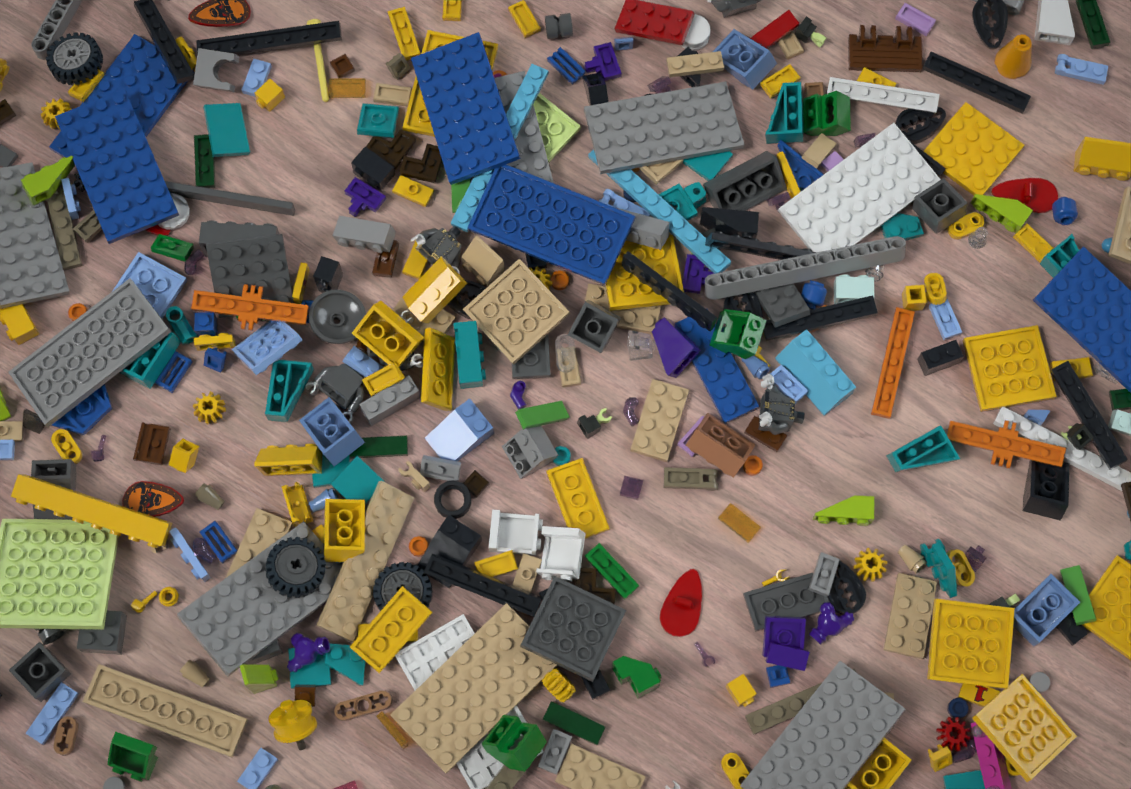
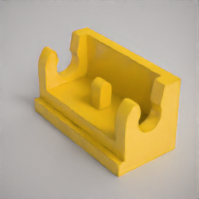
(297, 504)

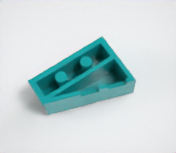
(787, 117)
(1059, 256)
(469, 355)
(151, 363)
(286, 387)
(924, 451)

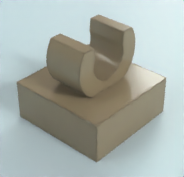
(398, 66)

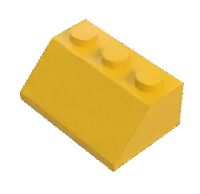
(1103, 158)
(433, 290)
(387, 334)
(289, 460)
(343, 529)
(881, 768)

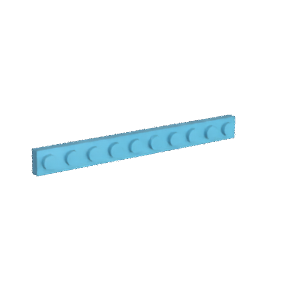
(516, 116)
(678, 225)

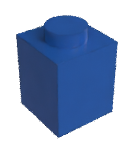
(205, 324)

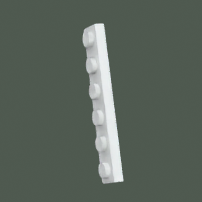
(885, 95)

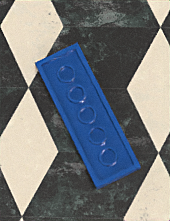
(719, 374)

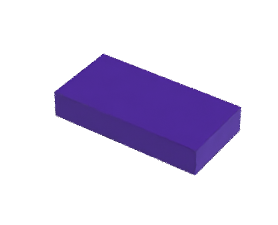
(787, 656)

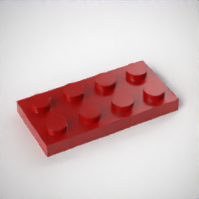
(654, 21)

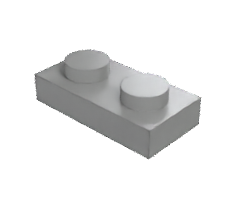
(440, 468)
(823, 574)
(555, 751)

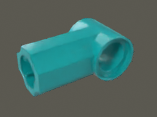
(181, 326)

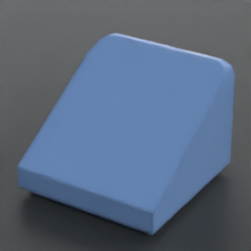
(623, 43)
(1037, 416)

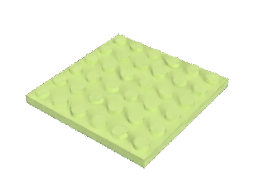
(55, 574)

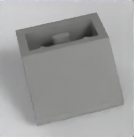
(529, 451)

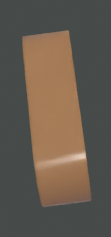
(61, 734)

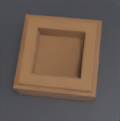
(813, 88)

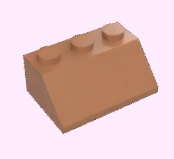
(720, 445)

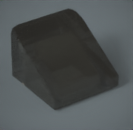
(32, 421)

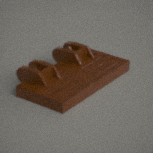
(885, 54)

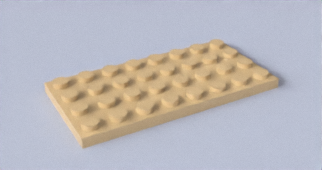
(472, 690)

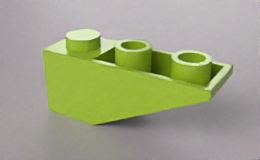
(45, 182)
(1006, 211)
(853, 510)

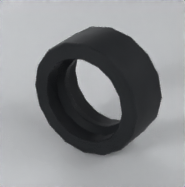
(452, 485)

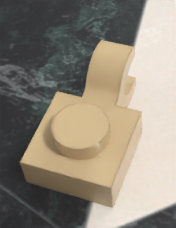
(418, 480)

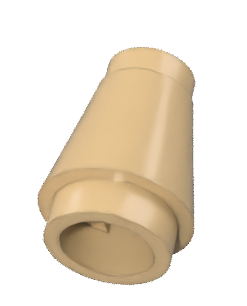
(912, 559)
(194, 673)

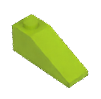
(259, 677)

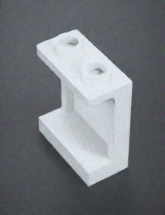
(515, 533)
(561, 553)

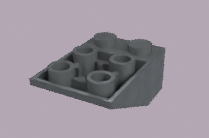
(57, 472)

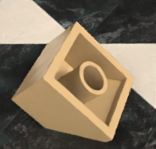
(482, 262)

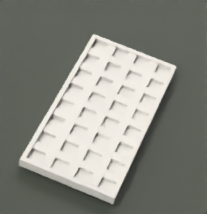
(859, 193)
(422, 660)

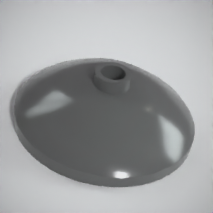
(333, 306)

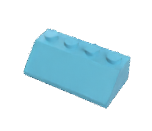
(816, 372)

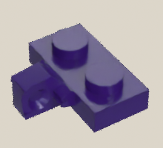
(604, 62)
(363, 197)
(694, 274)

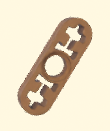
(376, 696)

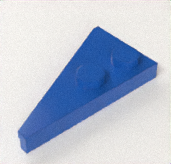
(803, 172)

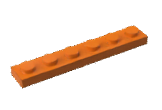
(892, 363)

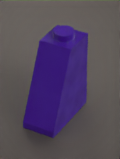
(673, 346)

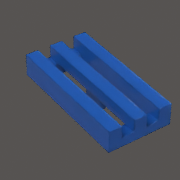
(556, 55)
(171, 388)
(227, 554)

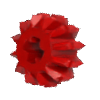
(947, 727)

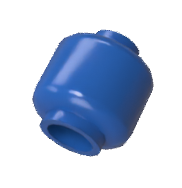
(1064, 211)
(814, 294)

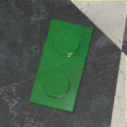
(172, 247)

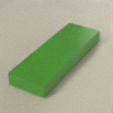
(542, 414)
(1075, 584)

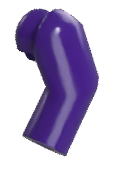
(516, 394)

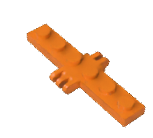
(250, 307)
(1006, 444)

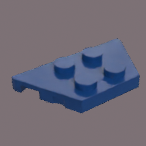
(86, 413)

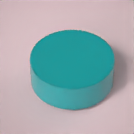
(564, 456)

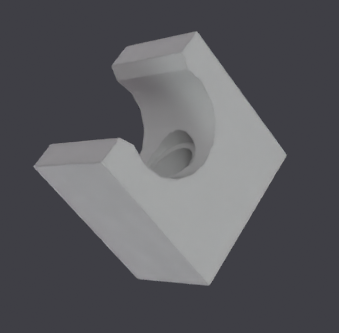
(207, 69)

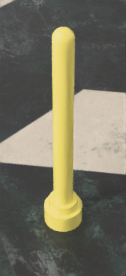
(320, 66)

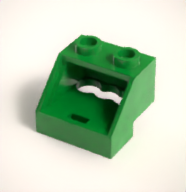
(816, 108)
(726, 338)
(639, 674)
(505, 735)
(132, 756)

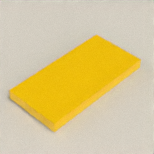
(438, 369)
(577, 498)
(391, 629)

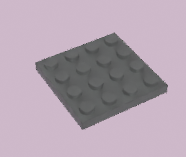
(251, 262)
(573, 628)

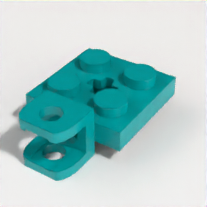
(685, 200)
(943, 567)

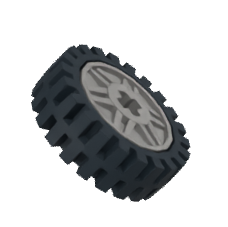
(74, 58)

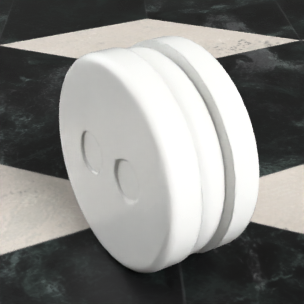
(698, 33)

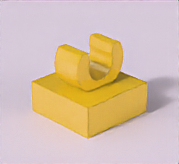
(940, 758)

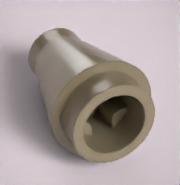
(209, 496)

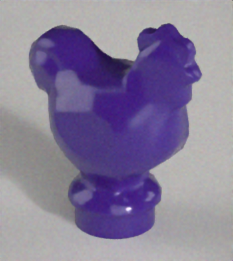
(830, 623)
(306, 651)

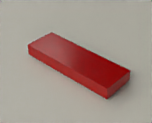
(776, 30)

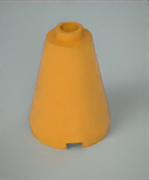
(1015, 57)

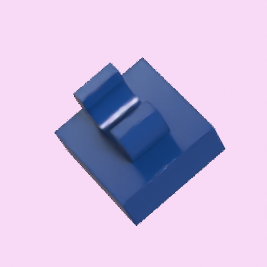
(214, 359)
(777, 676)

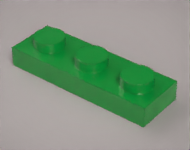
(612, 571)

